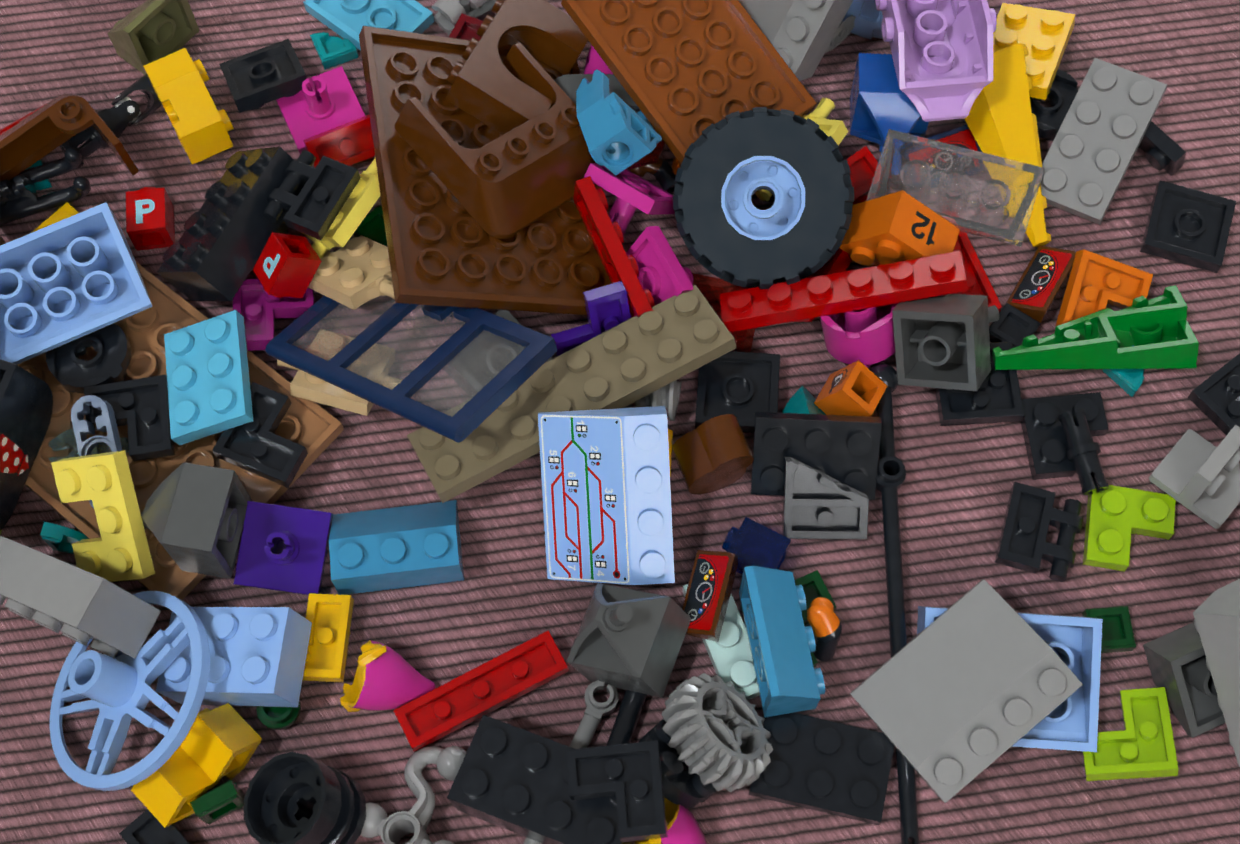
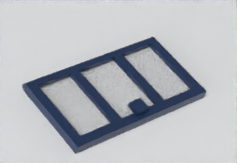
(416, 360)

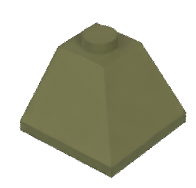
(153, 31)

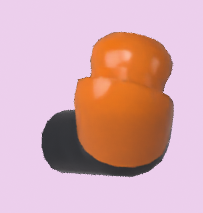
(825, 627)

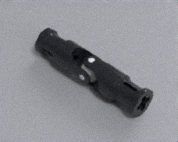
(116, 118)

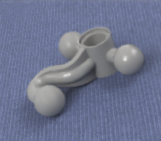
(419, 816)

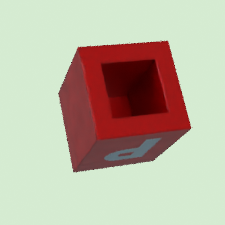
(150, 218)
(286, 265)

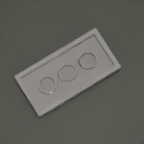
(1099, 139)

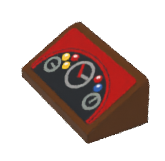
(1041, 281)
(709, 593)

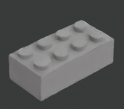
(73, 601)

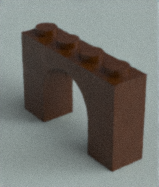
(486, 86)

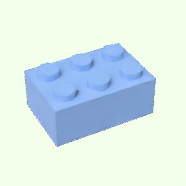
(253, 657)

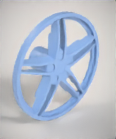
(122, 690)

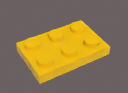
(1045, 36)

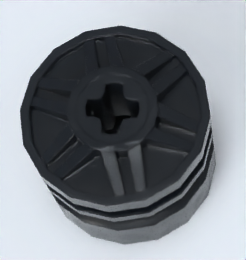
(303, 803)

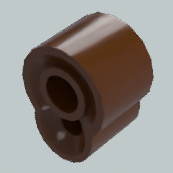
(713, 454)

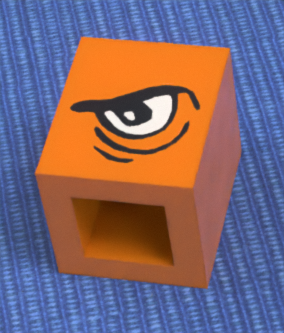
(851, 391)

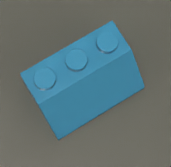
(395, 548)
(780, 641)

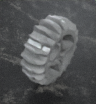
(717, 732)

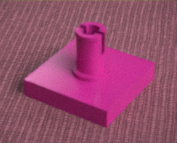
(320, 106)
(632, 194)
(659, 266)

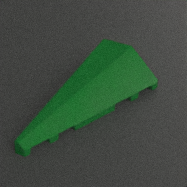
(1107, 339)

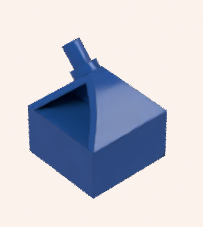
(879, 103)

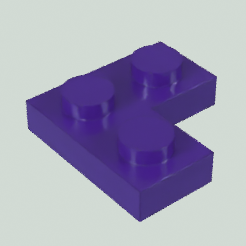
(605, 309)

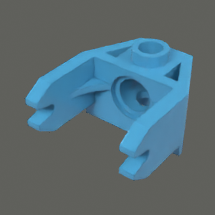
(611, 127)

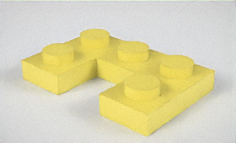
(107, 481)

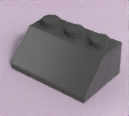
(1180, 666)

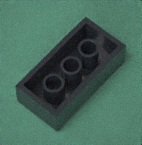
(229, 229)
(523, 787)

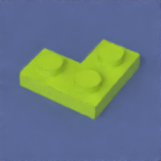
(1117, 515)
(1144, 746)

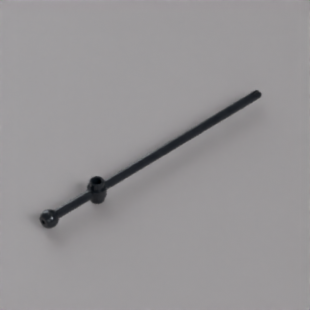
(889, 479)

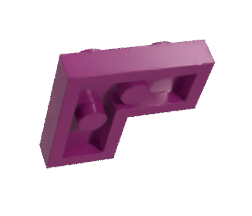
(262, 310)

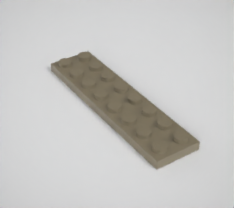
(593, 376)

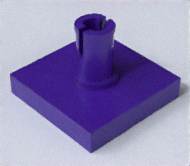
(283, 548)

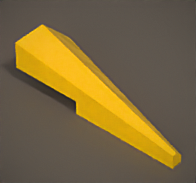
(1007, 127)

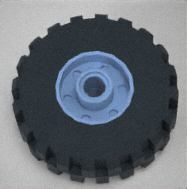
(772, 154)

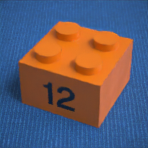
(896, 230)

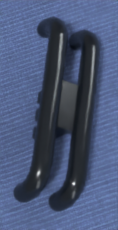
(19, 194)

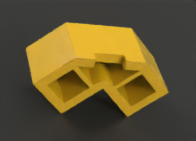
(189, 105)
(214, 747)

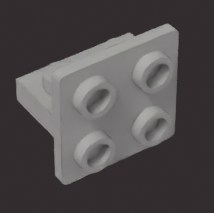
(1203, 475)

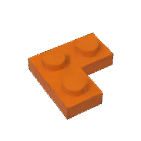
(1100, 281)

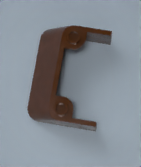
(48, 130)

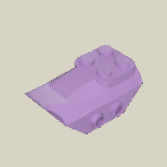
(940, 52)

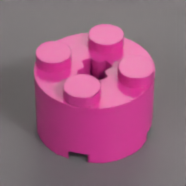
(860, 335)

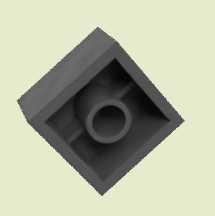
(944, 341)
(199, 518)
(629, 639)

